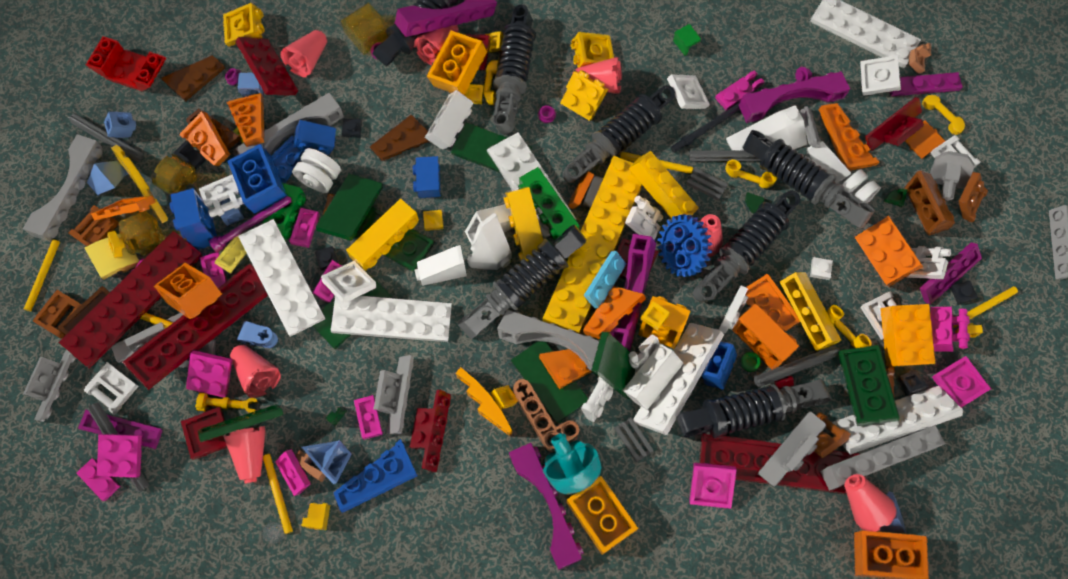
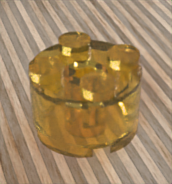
(174, 174)
(140, 233)

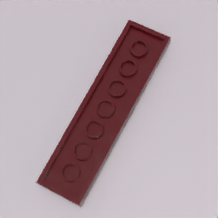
(127, 301)
(185, 335)
(752, 455)

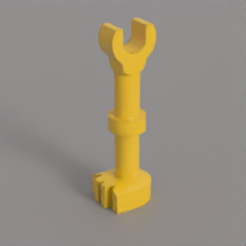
(203, 401)

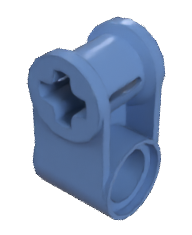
(255, 335)

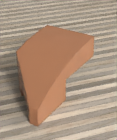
(918, 56)
(305, 462)

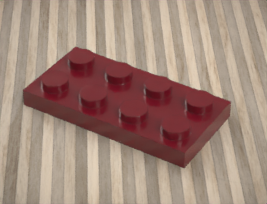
(266, 66)

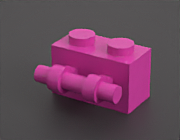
(942, 328)

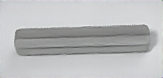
(810, 127)

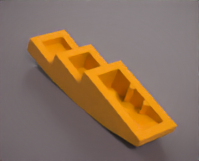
(487, 407)

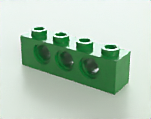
(536, 180)
(290, 213)

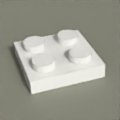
(880, 75)
(688, 91)
(348, 282)
(734, 310)

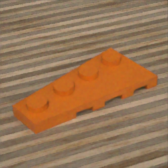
(249, 118)
(846, 139)

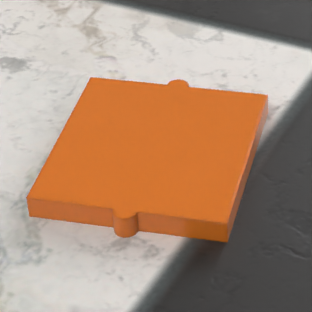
(924, 140)

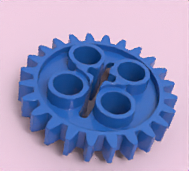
(684, 245)

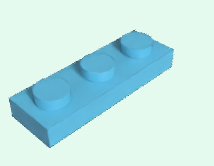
(605, 279)

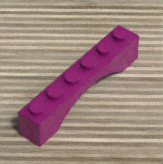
(418, 20)
(824, 88)
(638, 270)
(563, 548)

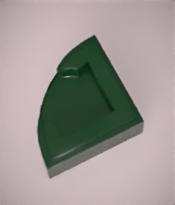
(896, 197)
(753, 201)
(334, 418)

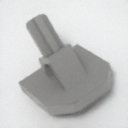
(952, 171)

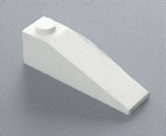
(782, 125)
(491, 247)

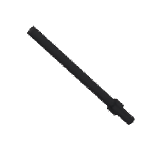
(688, 139)

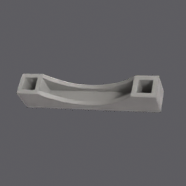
(322, 111)
(46, 221)
(521, 328)
(883, 456)

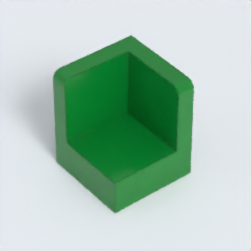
(686, 38)

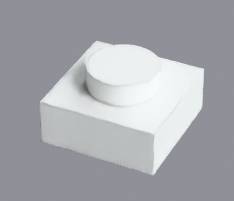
(821, 268)

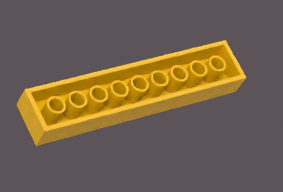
(603, 232)

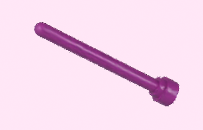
(219, 242)

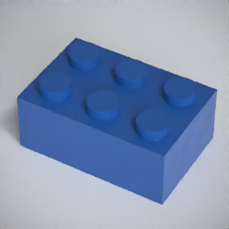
(257, 178)
(192, 218)

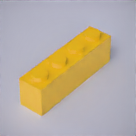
(662, 186)
(524, 220)
(383, 234)
(810, 311)

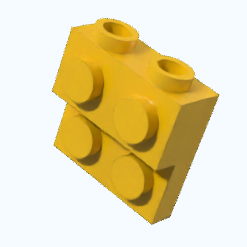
(243, 23)
(591, 48)
(584, 94)

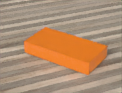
(580, 190)

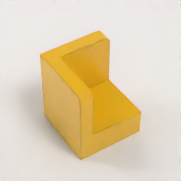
(317, 516)

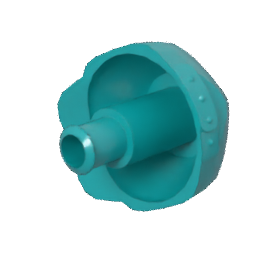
(572, 465)

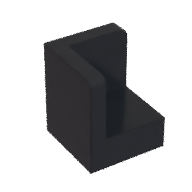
(190, 155)

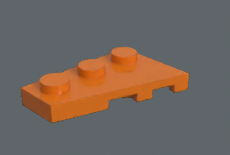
(204, 136)
(124, 206)
(767, 295)
(615, 306)
(564, 366)

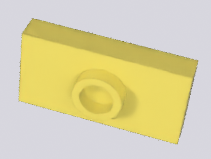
(231, 255)

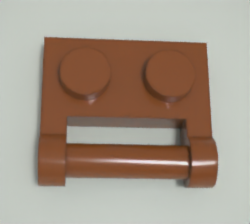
(972, 197)
(96, 231)
(54, 311)
(826, 443)

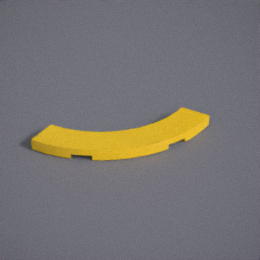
(139, 181)

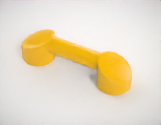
(489, 95)
(957, 123)
(733, 170)
(835, 314)

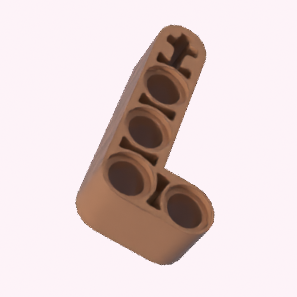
(541, 414)

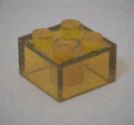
(365, 28)

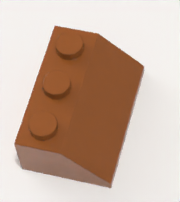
(929, 203)

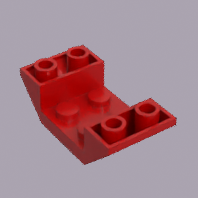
(125, 66)

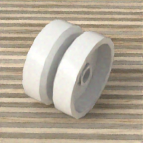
(316, 170)
(855, 183)

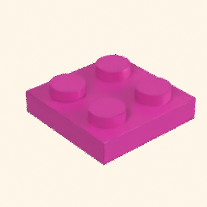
(209, 373)
(961, 382)
(119, 455)
(712, 485)

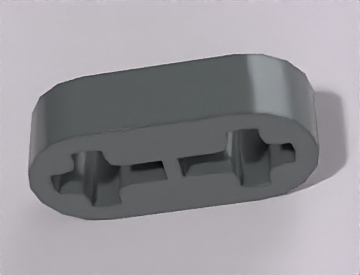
(594, 187)

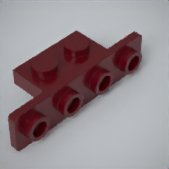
(897, 127)
(430, 429)

